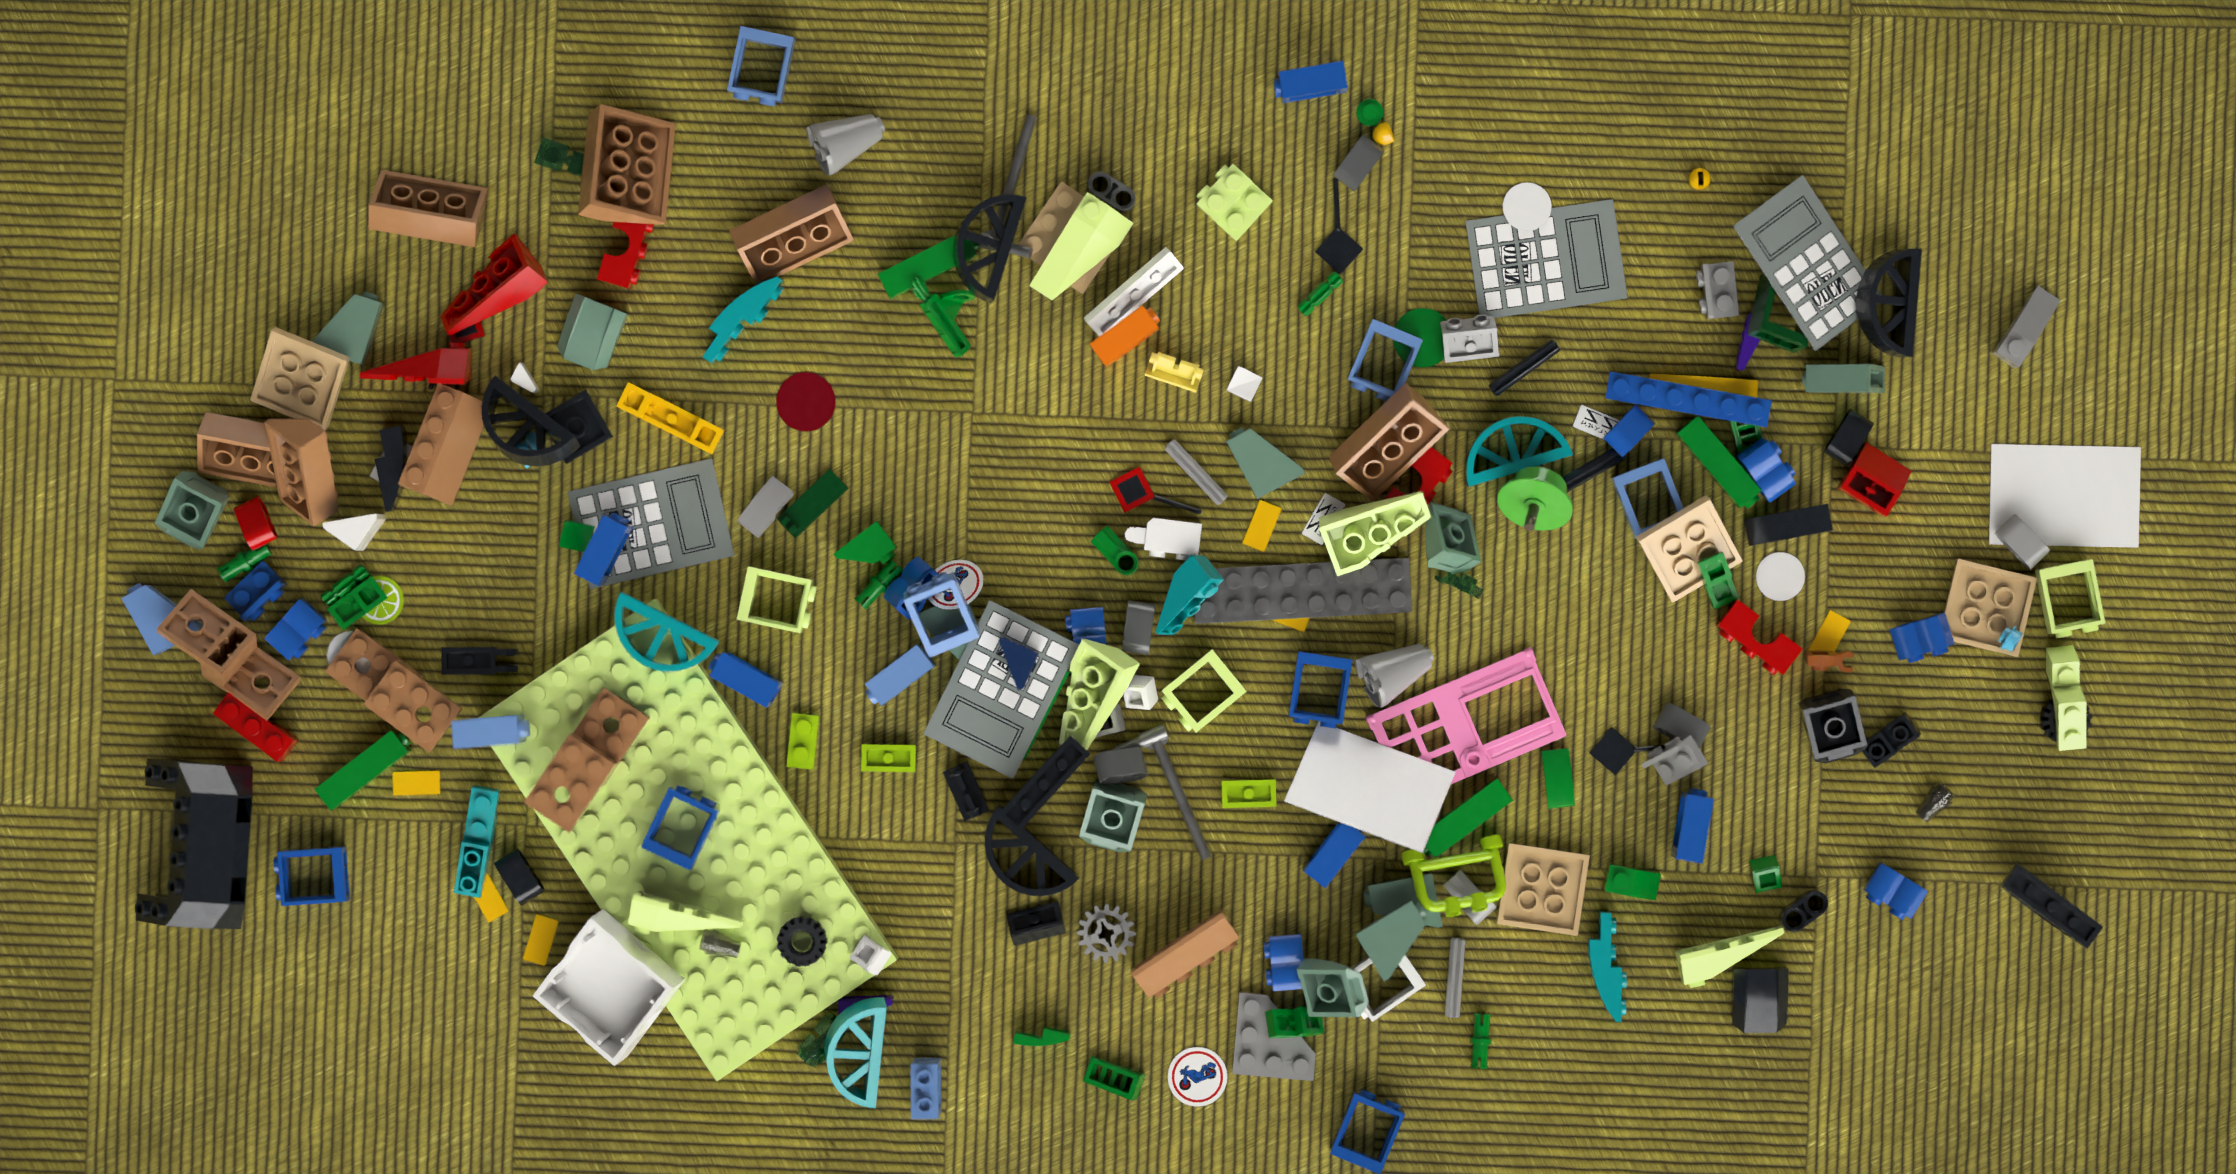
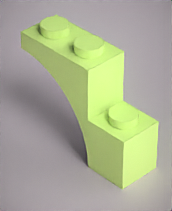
(2067, 695)

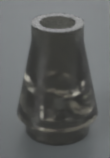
(1935, 801)
(718, 944)

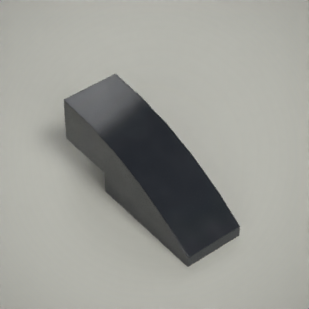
(392, 465)
(1788, 524)

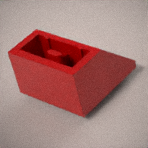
(1874, 480)

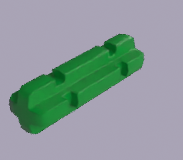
(1320, 293)
(345, 585)

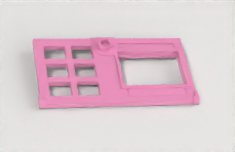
(1458, 725)

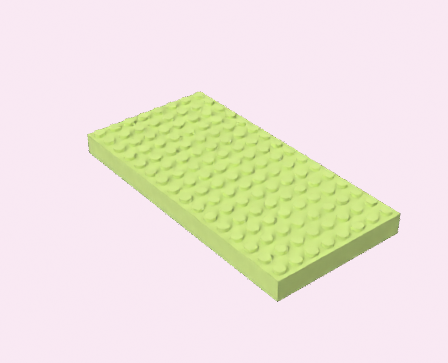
(754, 866)

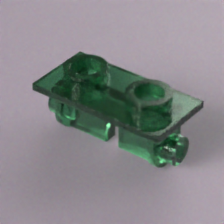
(812, 1048)

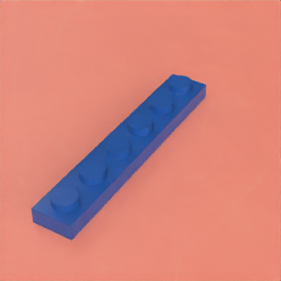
(1688, 399)

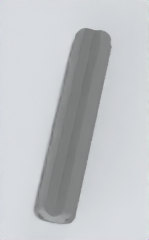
(1195, 471)
(1455, 977)

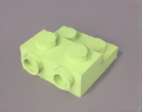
(1233, 201)

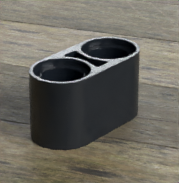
(1848, 437)
(519, 876)
(1800, 906)

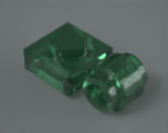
(554, 156)

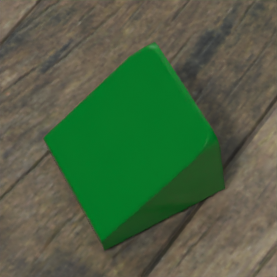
(576, 535)
(1765, 873)

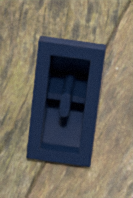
(1019, 659)

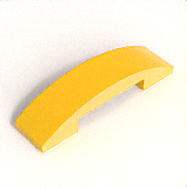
(1729, 385)
(670, 418)

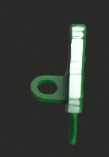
(942, 314)

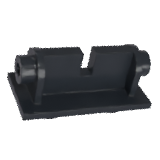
(966, 791)

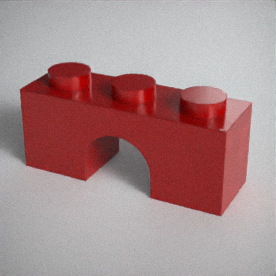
(623, 269)
(1432, 469)
(1737, 625)
(264, 734)

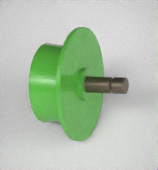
(1536, 499)

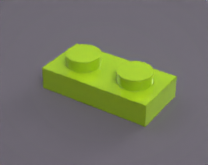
(803, 741)
(888, 758)
(1248, 793)

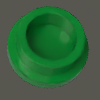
(1369, 112)

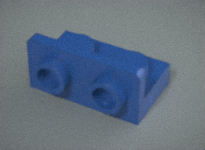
(256, 591)

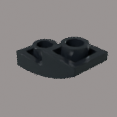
(1890, 739)

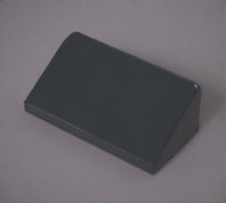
(1036, 923)

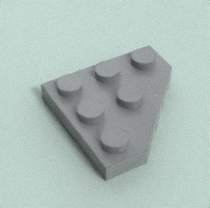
(1265, 1056)

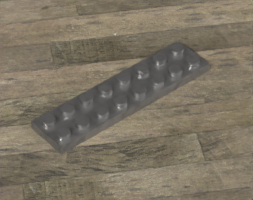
(1308, 592)

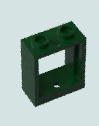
(1770, 332)

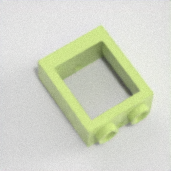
(748, 596)
(2087, 625)
(1186, 719)

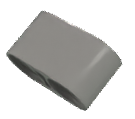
(2022, 541)

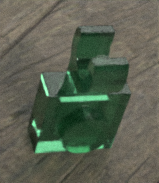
(1466, 584)

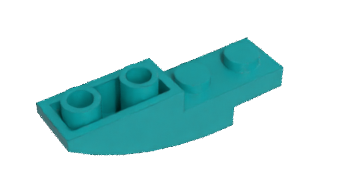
(747, 307)
(477, 841)
(1607, 977)

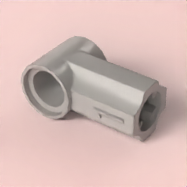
(1459, 886)

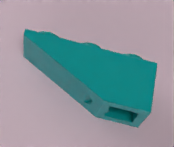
(1188, 589)

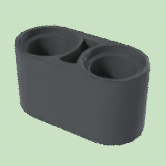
(1358, 163)
(1113, 189)
(1138, 627)
(1678, 722)
(1120, 766)

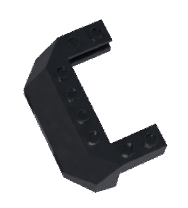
(207, 845)

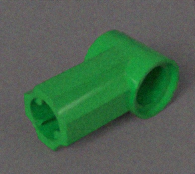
(1114, 549)

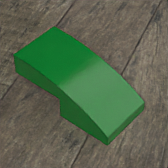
(1717, 580)
(357, 603)
(1558, 778)
(1292, 1023)
(1050, 1037)

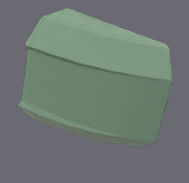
(590, 333)
(191, 509)
(1450, 540)
(1113, 816)
(1332, 989)

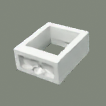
(1412, 975)

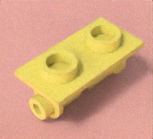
(1184, 375)

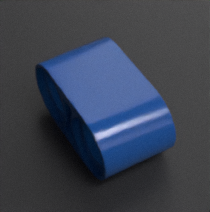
(1628, 430)

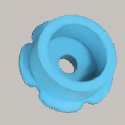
(2010, 638)

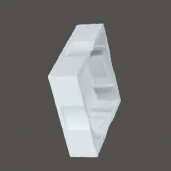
(609, 987)

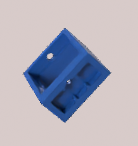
(1311, 82)
(604, 549)
(1327, 661)
(745, 678)
(1692, 826)
(668, 852)
(1333, 853)
(340, 876)
(1359, 1158)

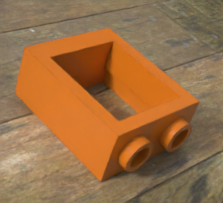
(1125, 335)

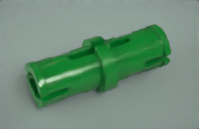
(243, 562)
(878, 584)
(1480, 1041)

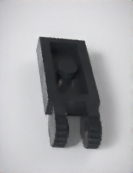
(475, 660)

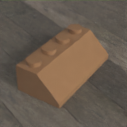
(427, 208)
(791, 235)
(1388, 443)
(444, 445)
(234, 449)
(303, 468)
(1184, 954)

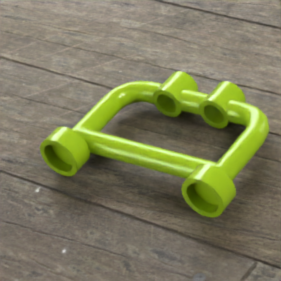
(1452, 906)

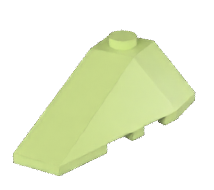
(1084, 242)
(1366, 530)
(1095, 688)
(663, 914)
(1712, 958)

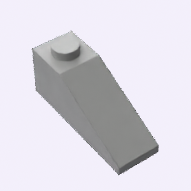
(2026, 328)

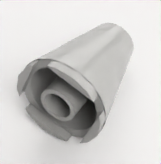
(843, 140)
(1392, 671)

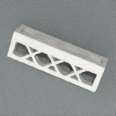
(1134, 292)

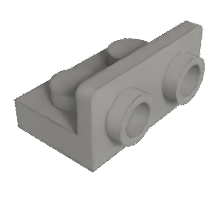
(1718, 290)
(1469, 338)
(1676, 760)

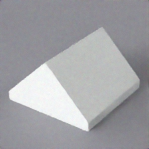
(356, 531)

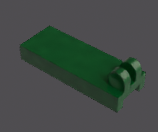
(812, 503)

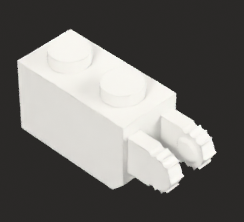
(1168, 537)

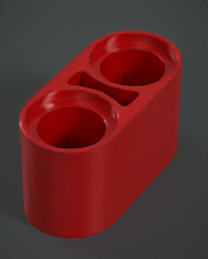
(255, 523)

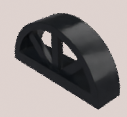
(999, 258)
(1905, 301)
(543, 456)
(1043, 784)
(1043, 854)
(2050, 906)

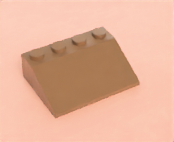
(626, 167)

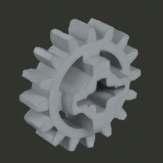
(1118, 928)

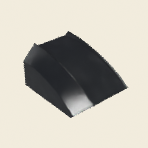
(1833, 725)
(1759, 999)

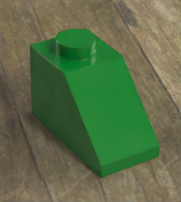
(869, 546)
(1631, 882)

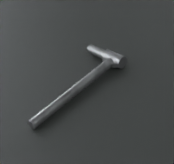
(1010, 186)
(1154, 740)

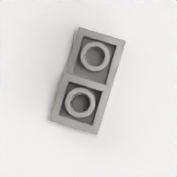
(765, 506)

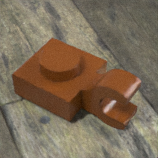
(1823, 659)

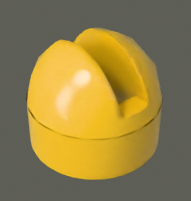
(1383, 134)
(1693, 178)

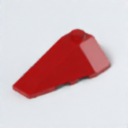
(505, 282)
(441, 366)

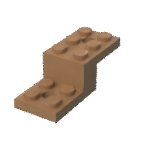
(228, 654)
(393, 690)
(586, 760)

